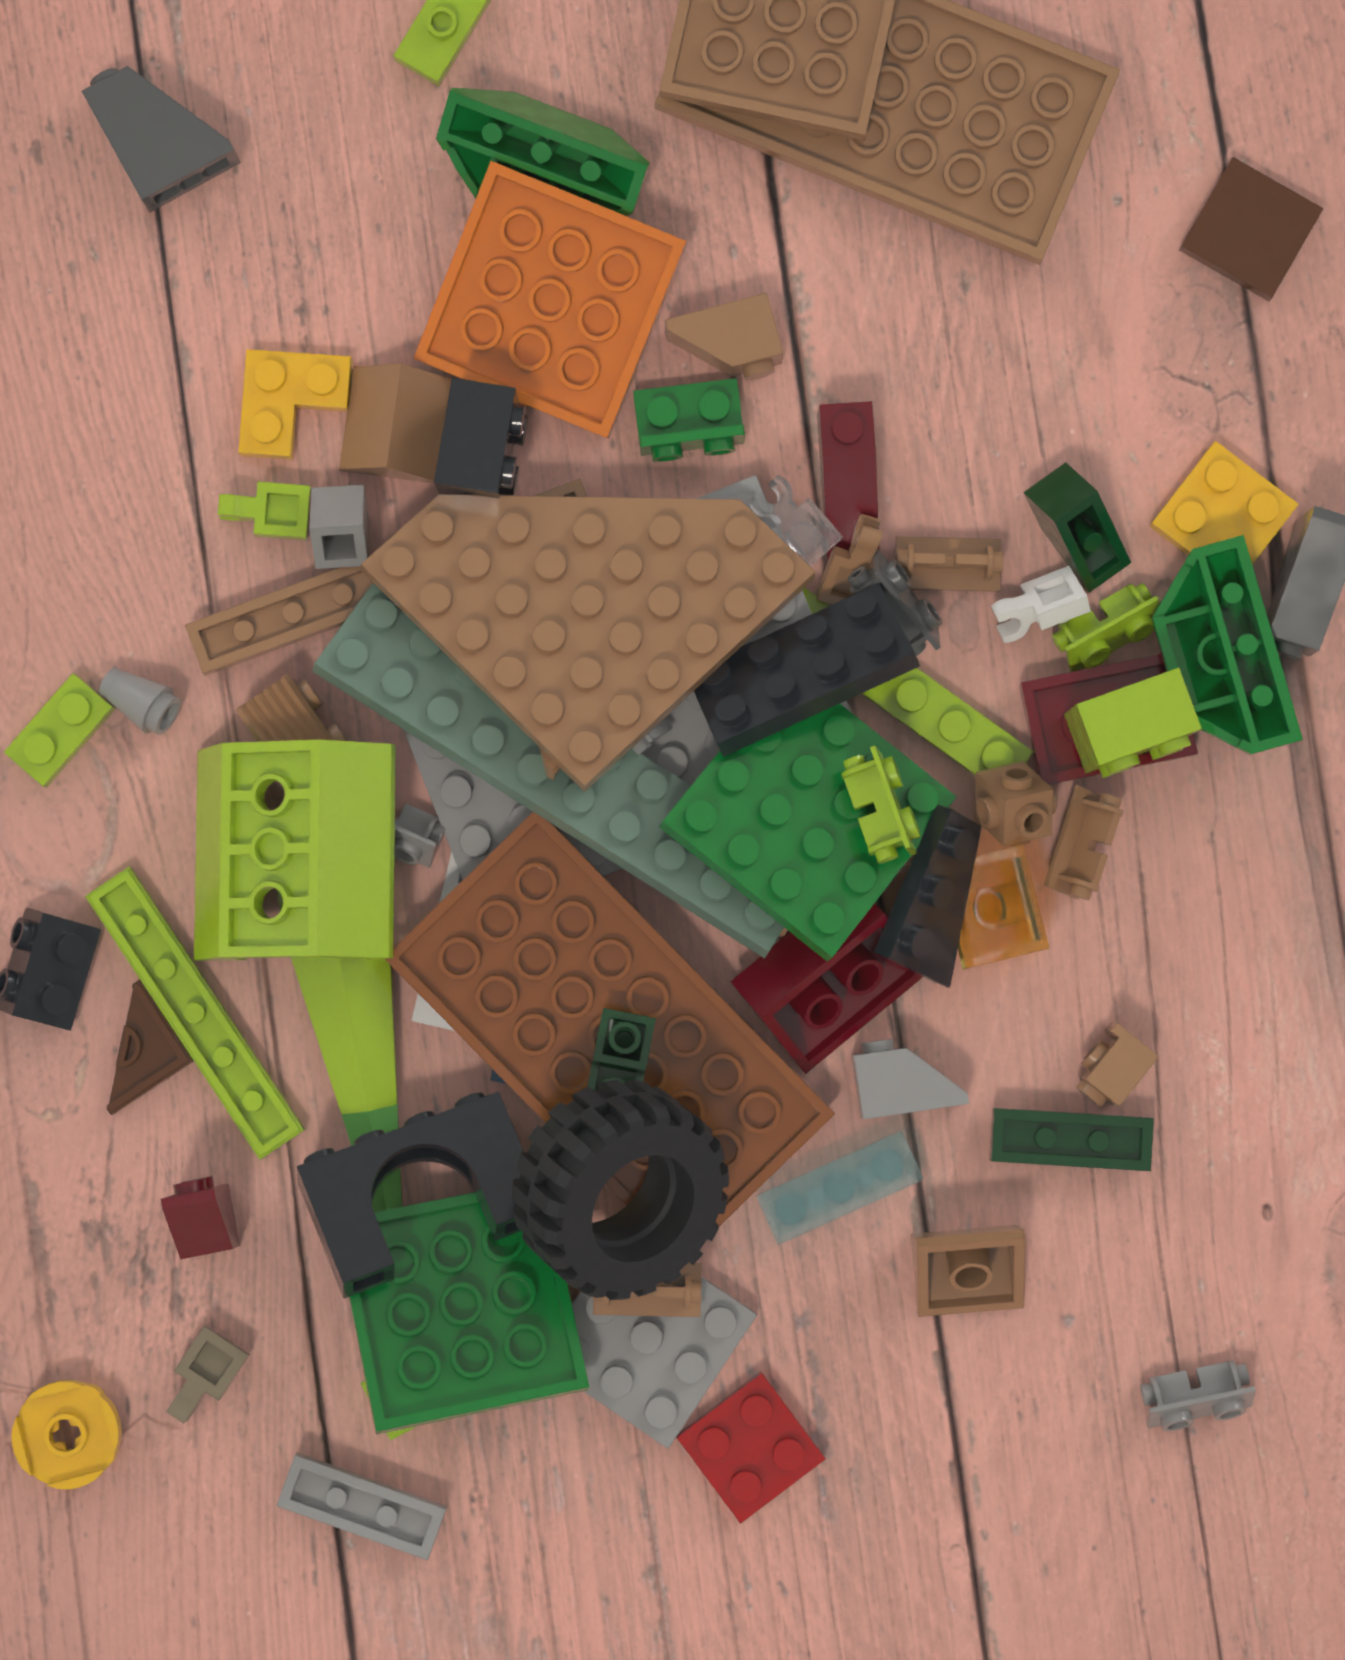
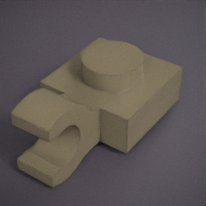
(208, 1368)

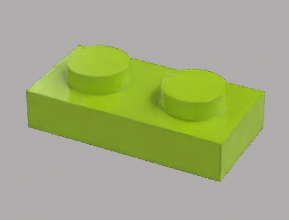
(59, 730)

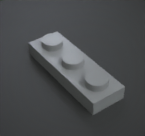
(361, 1506)

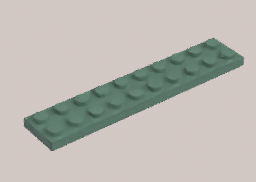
(412, 683)

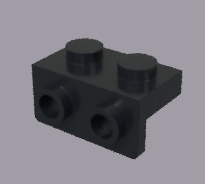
(47, 968)

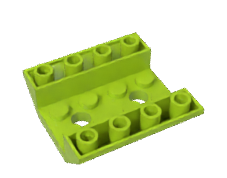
(320, 849)

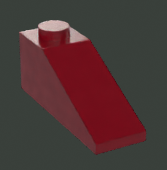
(847, 465)

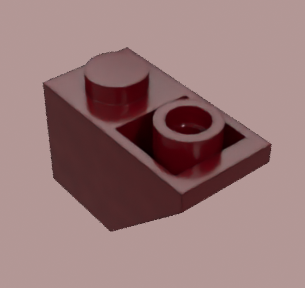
(201, 1217)

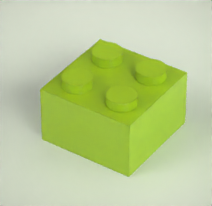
(1131, 721)

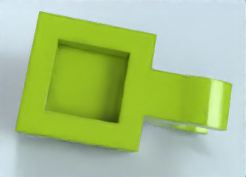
(277, 510)

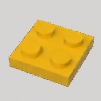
(1223, 502)

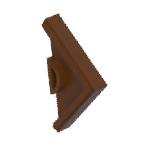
(146, 1053)

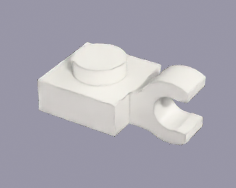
(1044, 600)

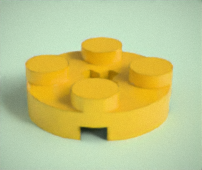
(51, 1461)

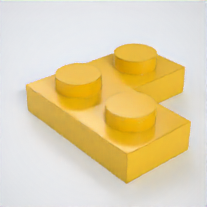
(280, 384)

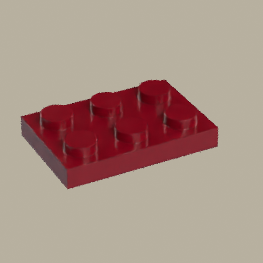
(1051, 697)

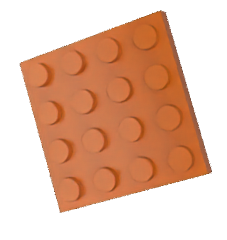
(550, 299)

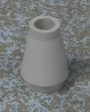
(142, 701)

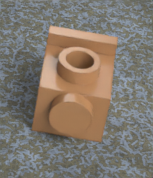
(1115, 1067)

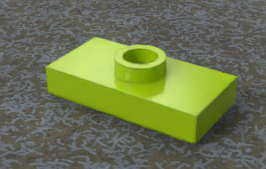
(439, 36)

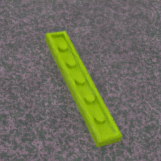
(195, 1013)

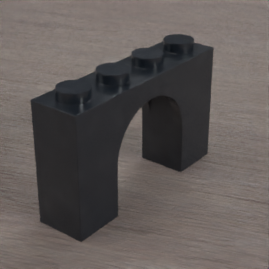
(341, 1184)

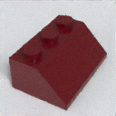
(821, 1003)

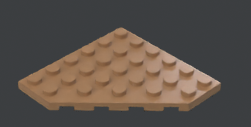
(587, 607)

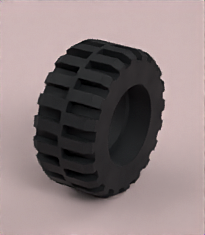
(577, 1157)

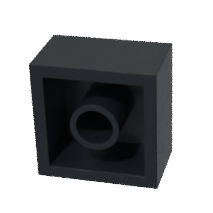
(479, 440)

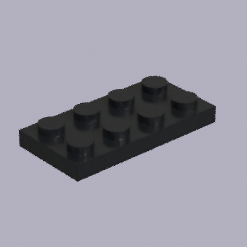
(805, 669)

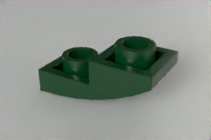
(621, 1047)

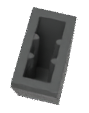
(156, 137)
(1308, 583)

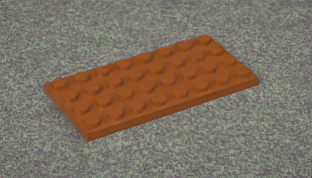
(533, 957)

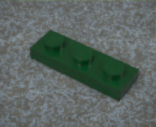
(1071, 1139)

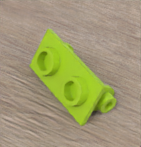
(1091, 641)
(876, 784)

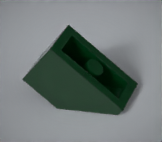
(1078, 526)

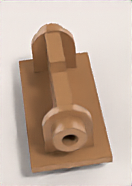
(951, 563)
(1075, 865)
(676, 1299)

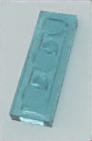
(839, 1187)

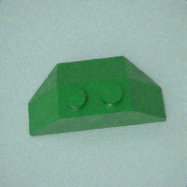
(541, 144)
(1223, 644)

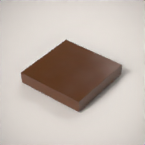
(1251, 229)

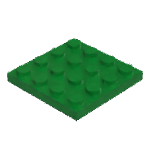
(786, 828)
(462, 1321)

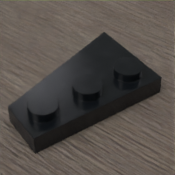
(932, 901)

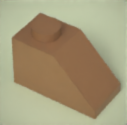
(731, 337)

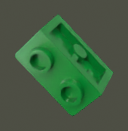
(689, 419)

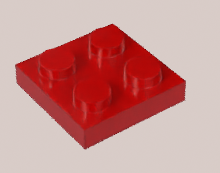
(750, 1447)

